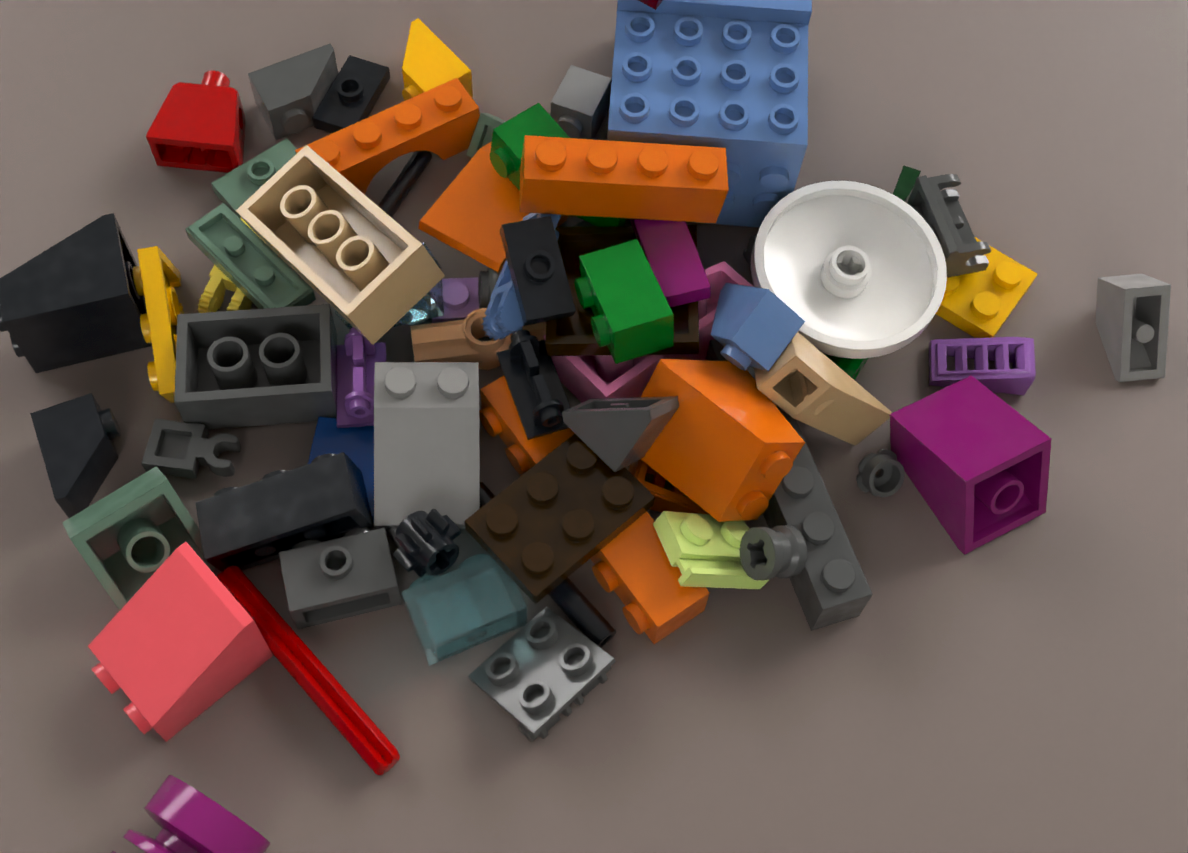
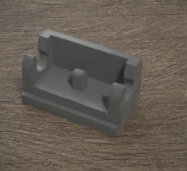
(949, 223)

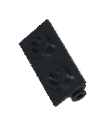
(534, 385)

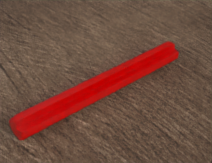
(313, 675)

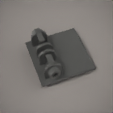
(542, 672)

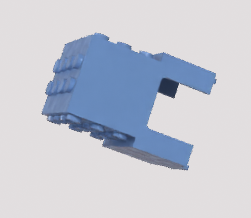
(718, 79)

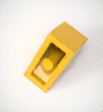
(430, 63)

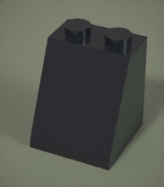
(75, 300)

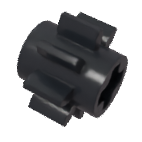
(427, 543)

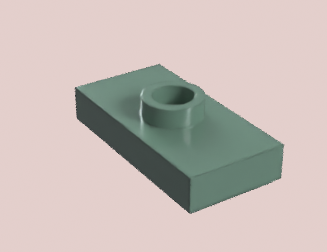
(246, 179)

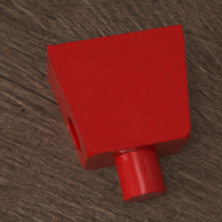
(200, 126)

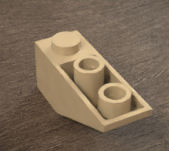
(820, 393)

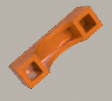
(432, 121)

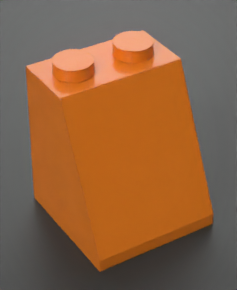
(725, 439)

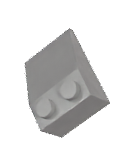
(426, 440)

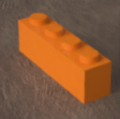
(622, 179)

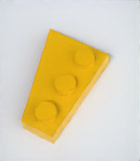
(156, 281)

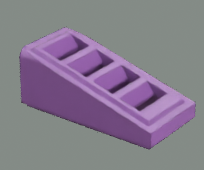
(998, 349)

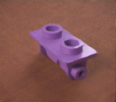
(356, 379)

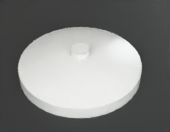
(851, 267)

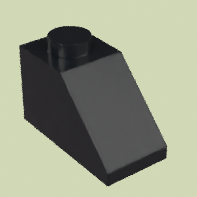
(76, 449)

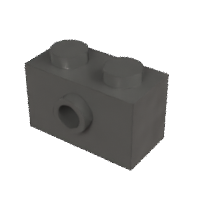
(339, 577)

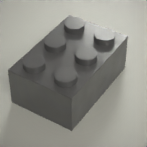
(256, 366)

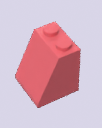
(177, 645)

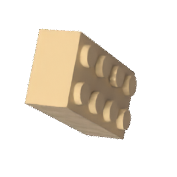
(341, 243)

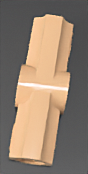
(459, 341)

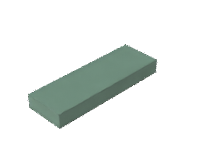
(248, 261)

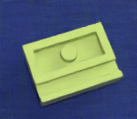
(705, 550)

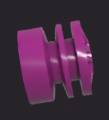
(194, 824)

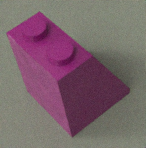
(973, 461)

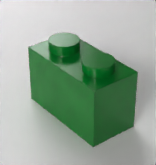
(625, 302)

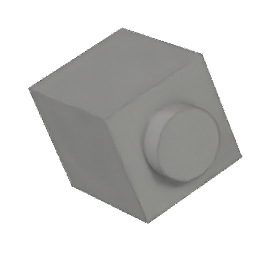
(581, 102)

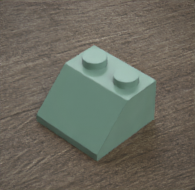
(133, 533)

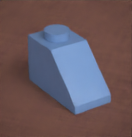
(753, 326)

